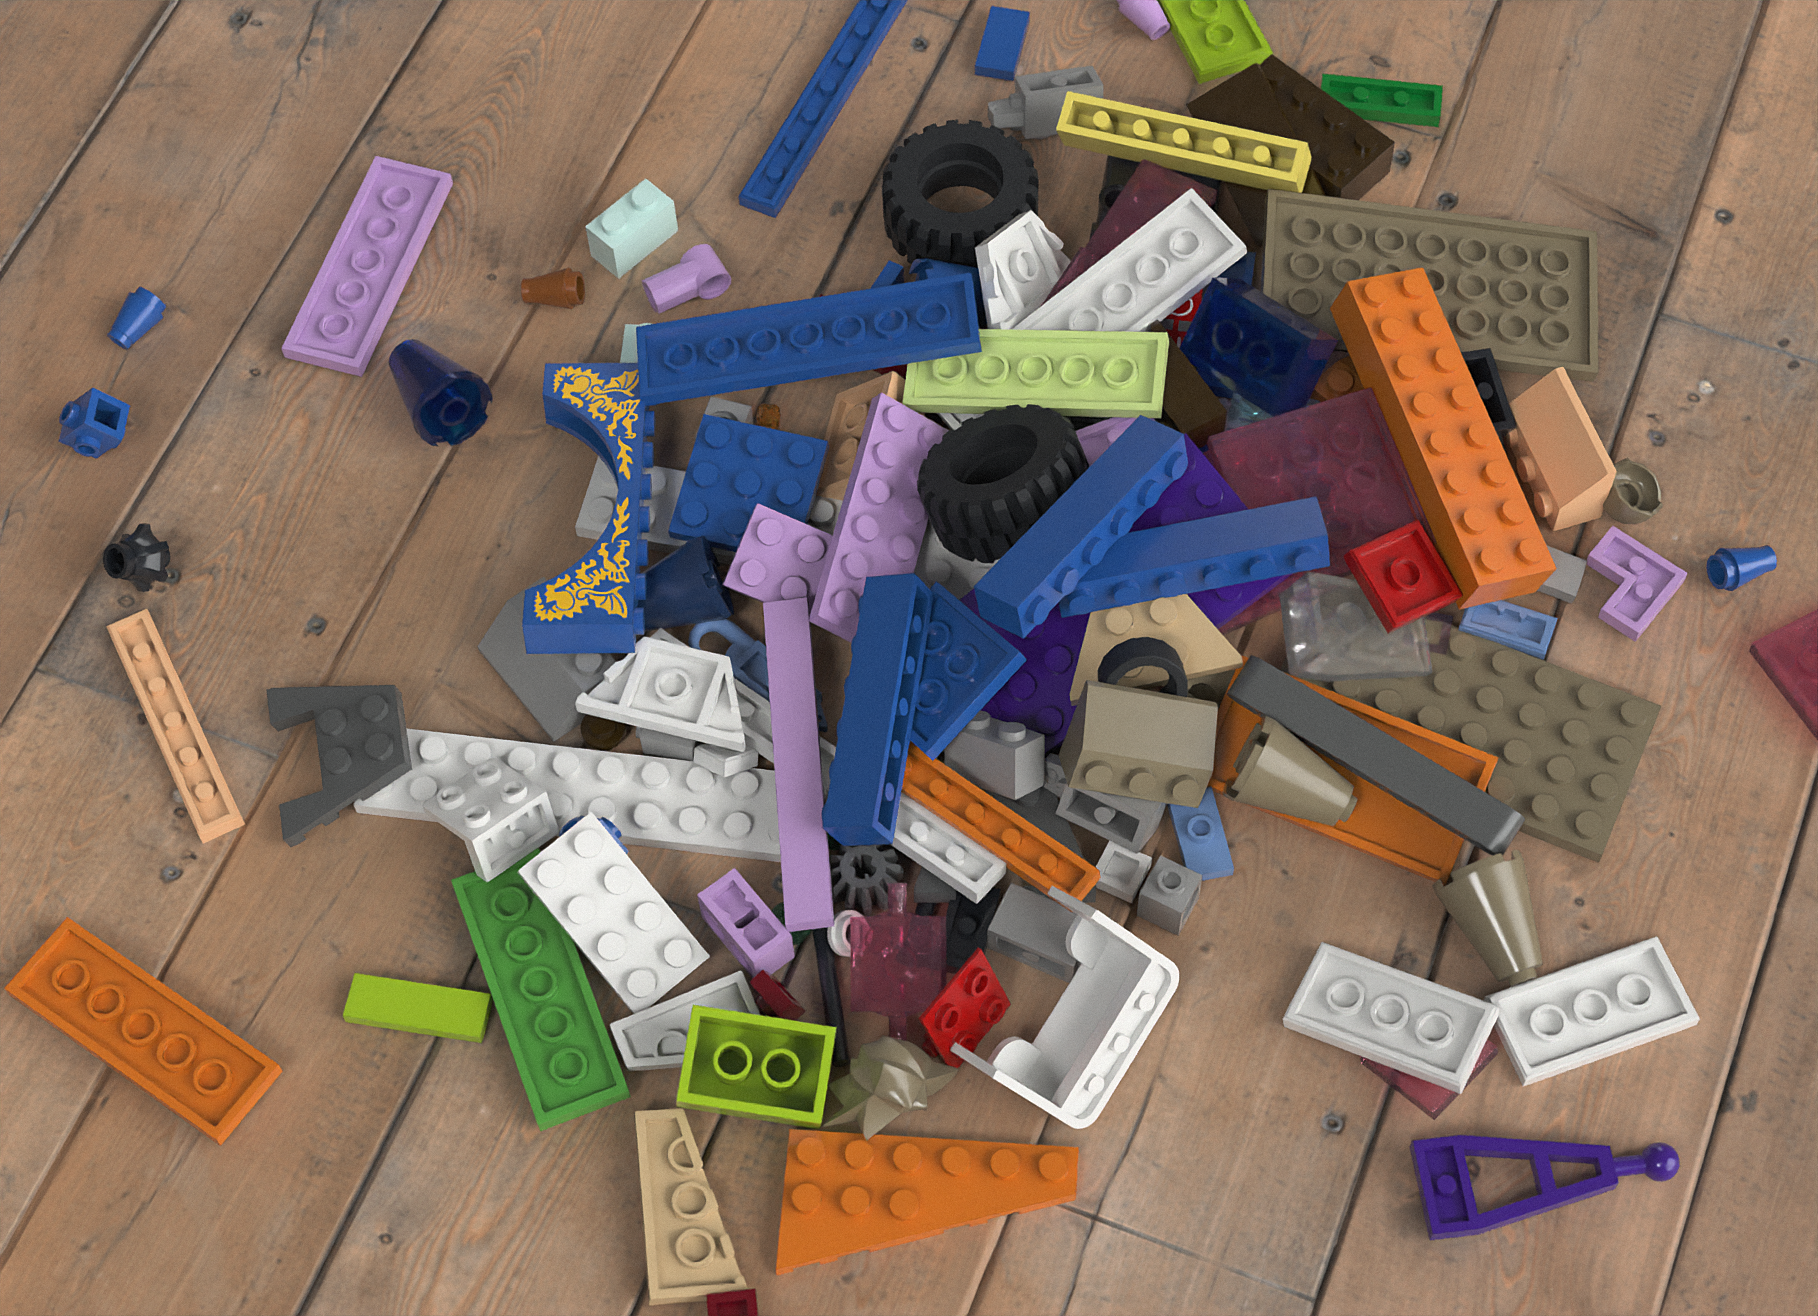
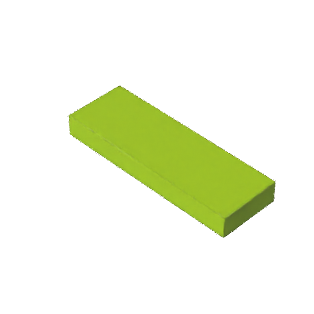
(418, 1008)

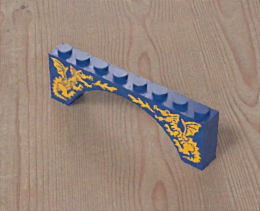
(597, 598)

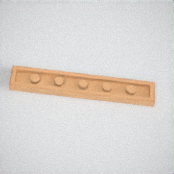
(175, 726)

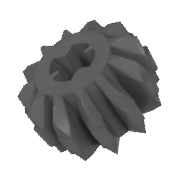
(863, 891)

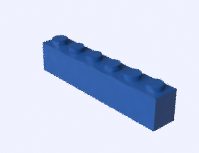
(1081, 526)
(1204, 556)
(878, 710)

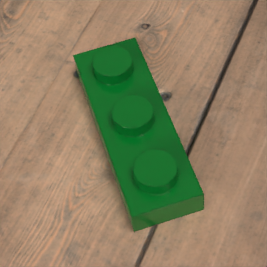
(1386, 99)

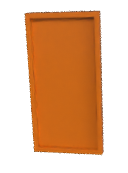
(1379, 822)

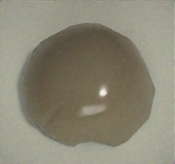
(1633, 494)

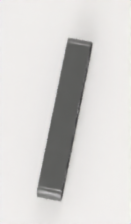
(1377, 757)

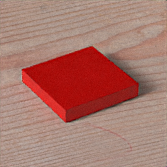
(1402, 576)

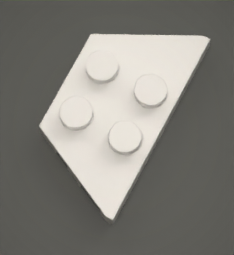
(1018, 269)
(671, 692)

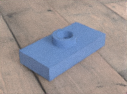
(1510, 626)
(1202, 838)

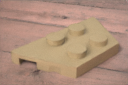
(1169, 619)

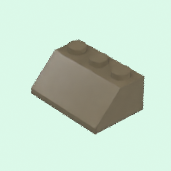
(1140, 744)

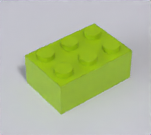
(756, 1067)

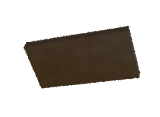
(1249, 104)

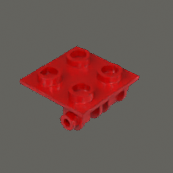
(964, 1010)

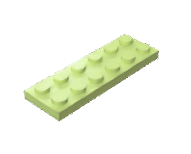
(1047, 368)

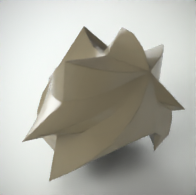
(885, 1082)

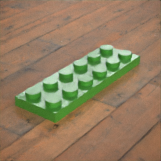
(541, 998)

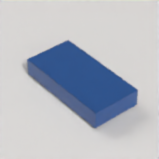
(1002, 43)

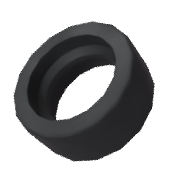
(1144, 652)

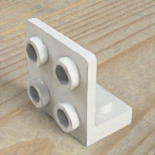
(496, 816)

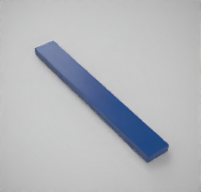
(819, 105)

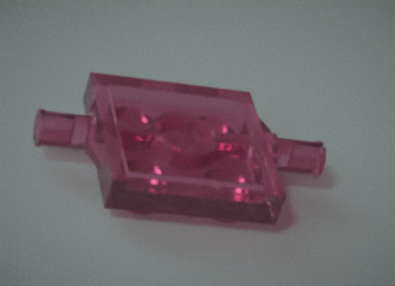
(897, 961)

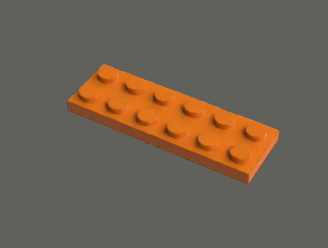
(144, 1030)

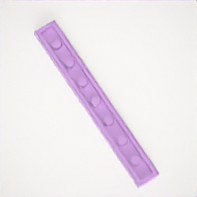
(797, 766)

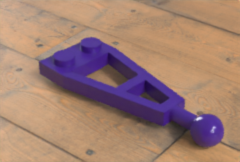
(1448, 1191)

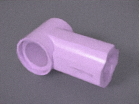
(696, 275)

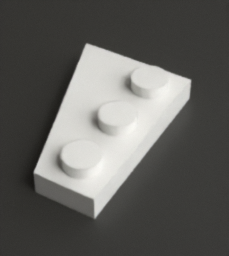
(659, 1034)

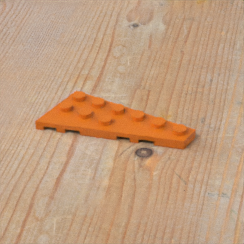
(900, 1189)

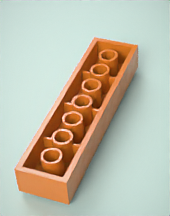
(1443, 436)

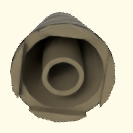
(1288, 777)
(1496, 915)

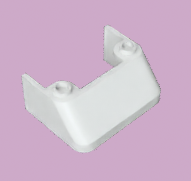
(1094, 1024)

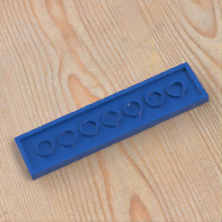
(807, 339)

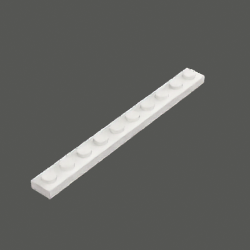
(917, 831)

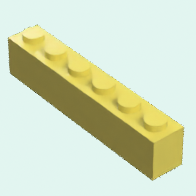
(1183, 143)

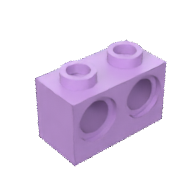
(745, 924)

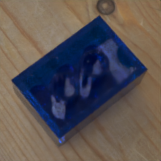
(1256, 346)

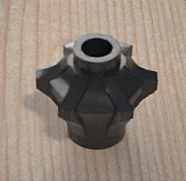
(138, 558)

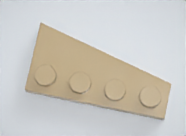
(680, 1215)

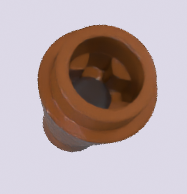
(555, 289)

